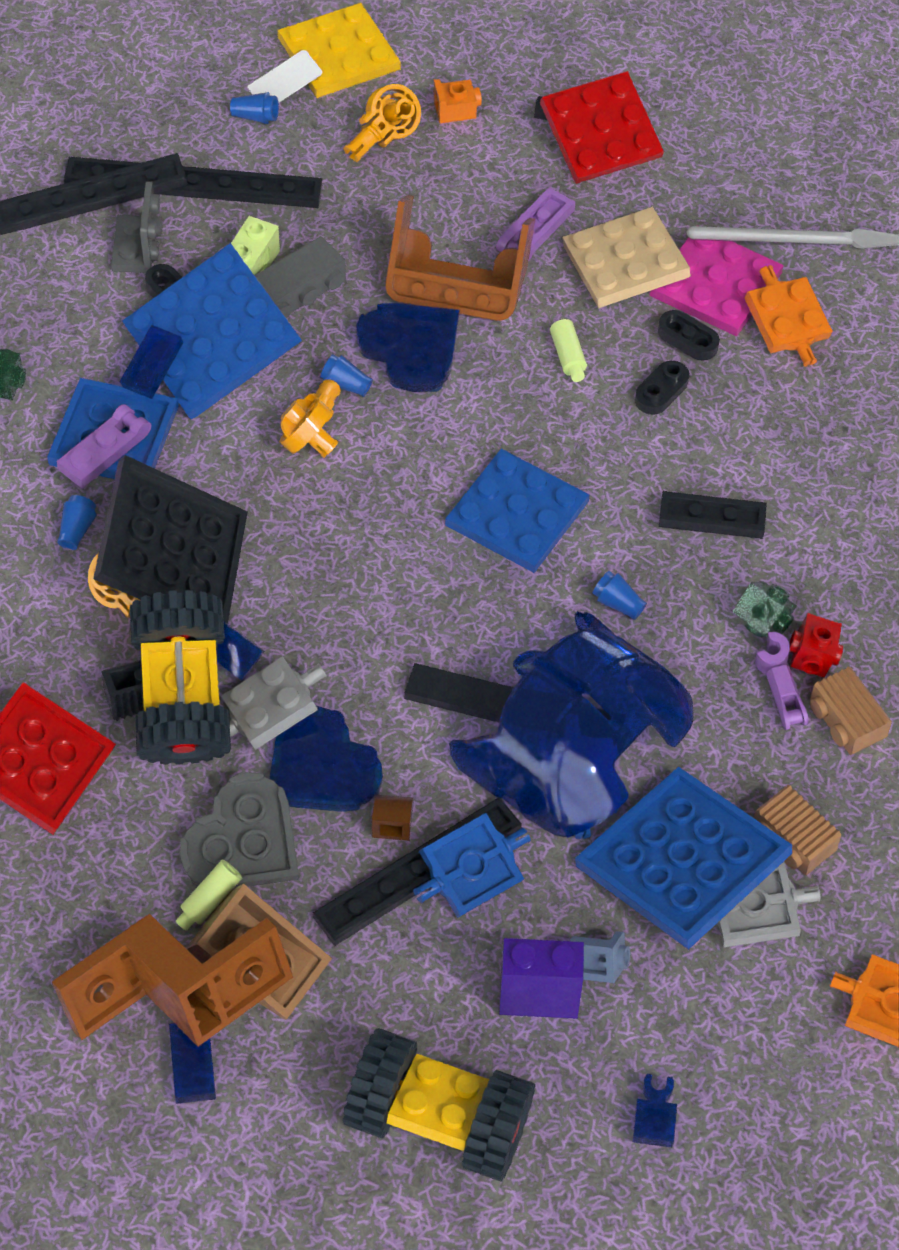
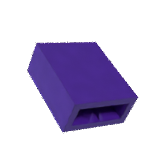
(541, 978)

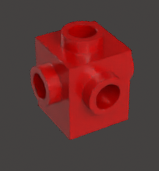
(812, 652)

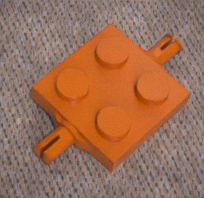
(788, 315)
(873, 999)

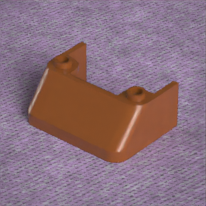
(442, 284)

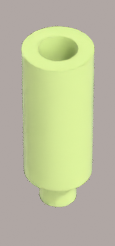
(568, 349)
(208, 895)

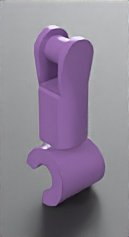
(782, 684)

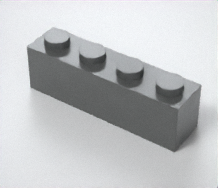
(303, 275)

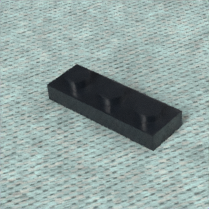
(712, 514)

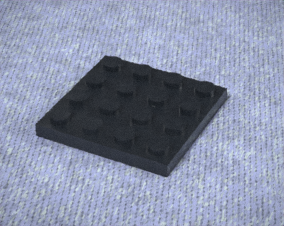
(168, 537)

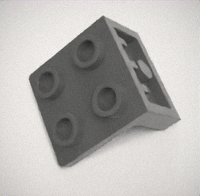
(136, 235)

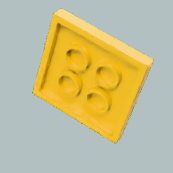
(344, 47)

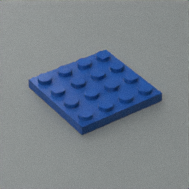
(225, 325)
(683, 857)

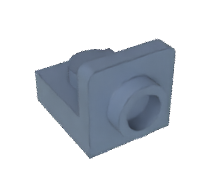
(604, 958)

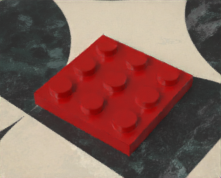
(601, 127)
(46, 757)

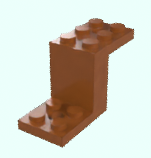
(157, 965)

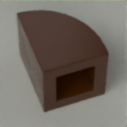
(392, 817)

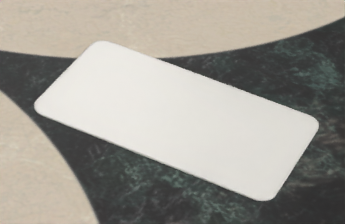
(287, 77)

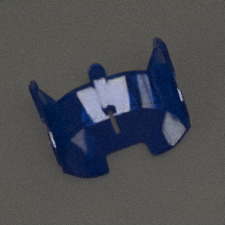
(556, 747)

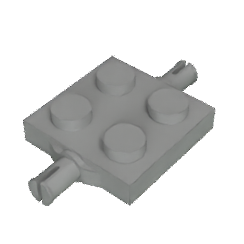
(271, 701)
(767, 911)

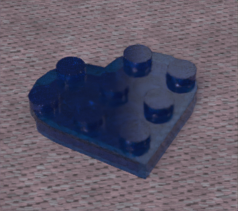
(412, 342)
(322, 765)

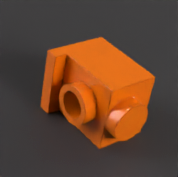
(456, 100)

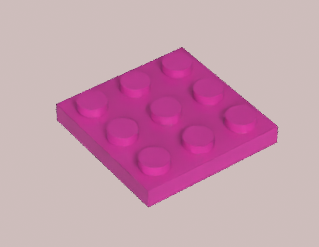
(717, 283)

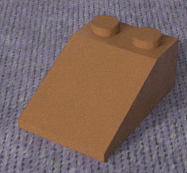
(243, 911)

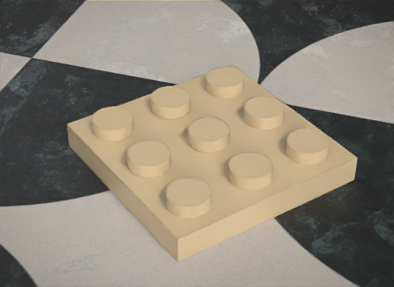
(626, 257)

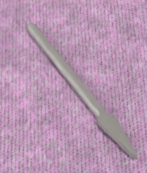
(858, 237)

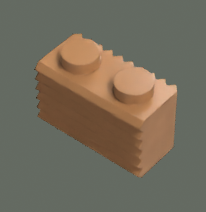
(849, 711)
(802, 826)

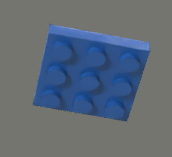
(95, 404)
(517, 510)

